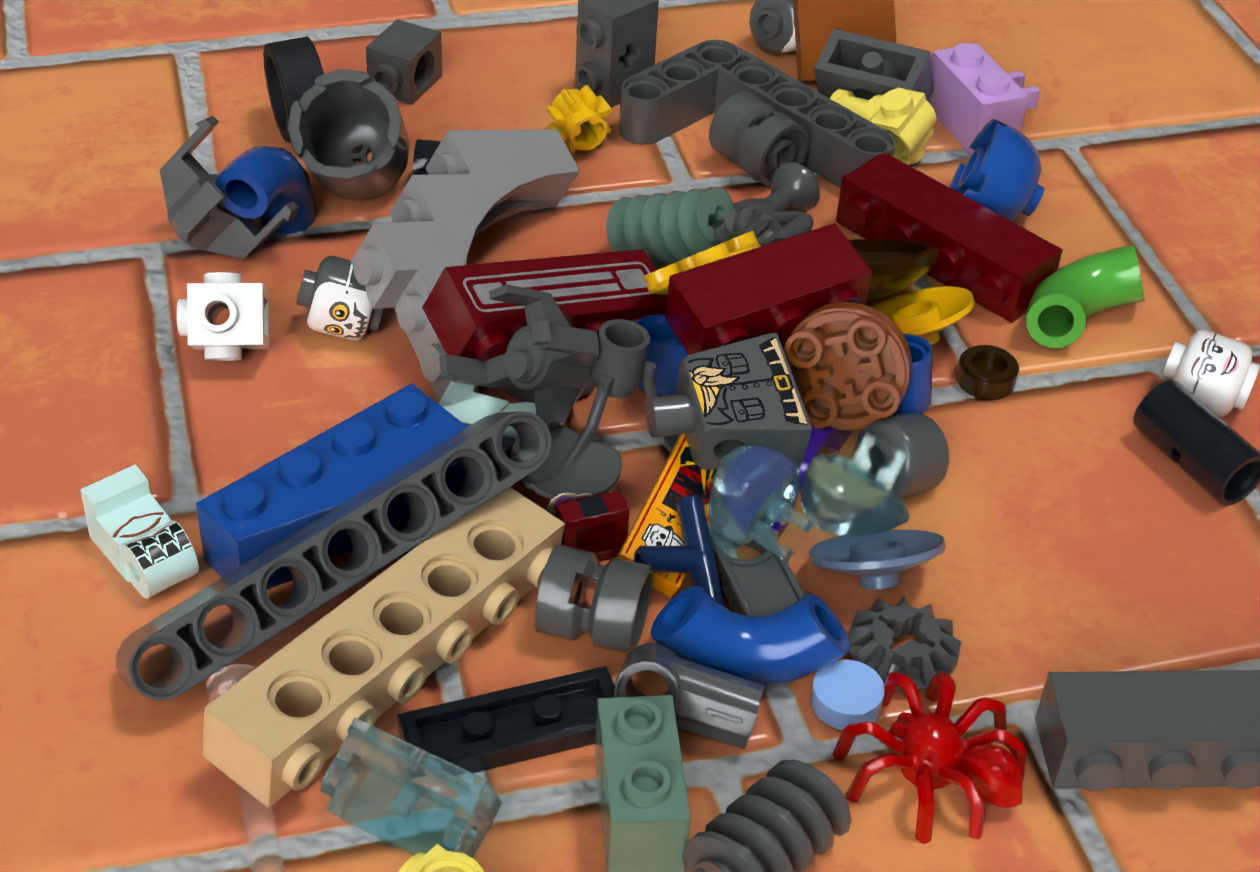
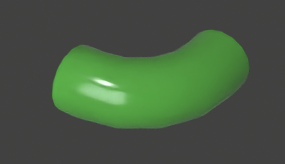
(1080, 290)

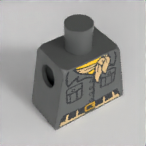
(733, 400)

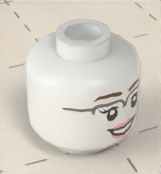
(1214, 370)

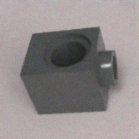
(405, 60)

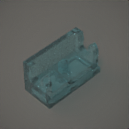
(407, 794)

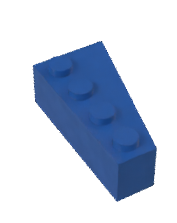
(322, 475)

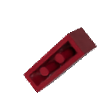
(765, 289)

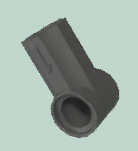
(703, 697)

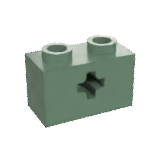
(641, 784)

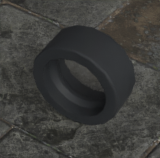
(289, 73)

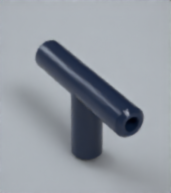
(696, 554)

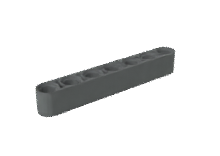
(307, 558)

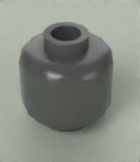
(926, 448)

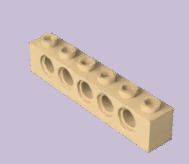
(378, 646)

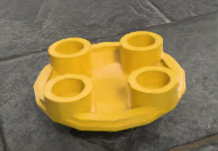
(658, 281)

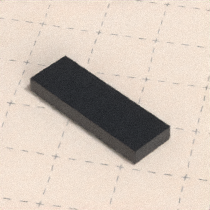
(511, 722)

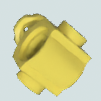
(901, 113)

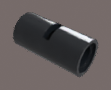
(1199, 442)

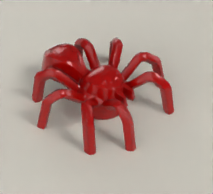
(937, 754)

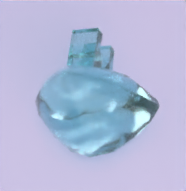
(751, 494)
(850, 499)

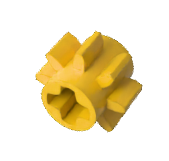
(580, 118)

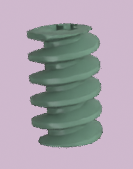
(668, 224)

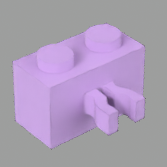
(974, 90)

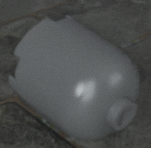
(340, 125)

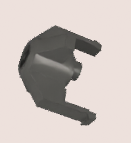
(197, 208)
(540, 357)

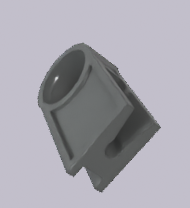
(756, 584)

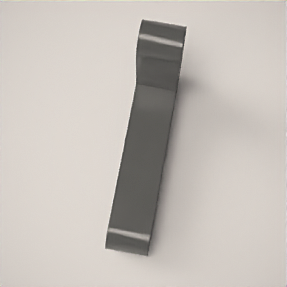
(708, 74)

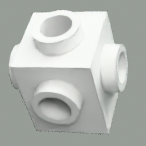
(246, 326)

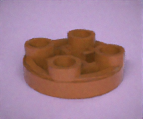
(848, 365)

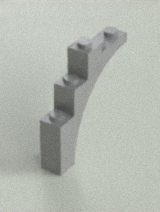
(468, 187)

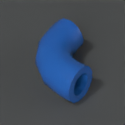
(263, 183)
(754, 647)

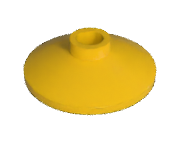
(928, 310)

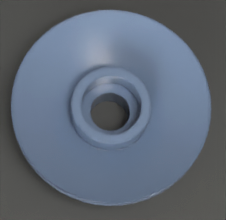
(877, 556)

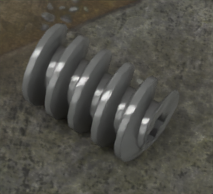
(773, 825)

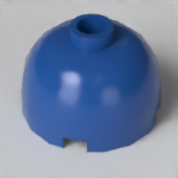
(1001, 172)

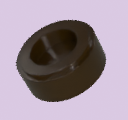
(987, 372)

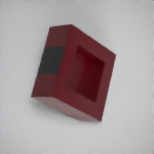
(595, 524)

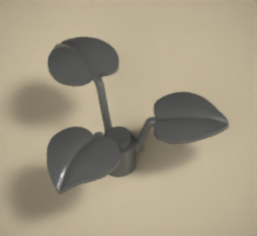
(574, 460)

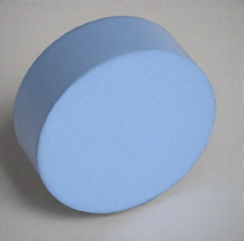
(847, 693)

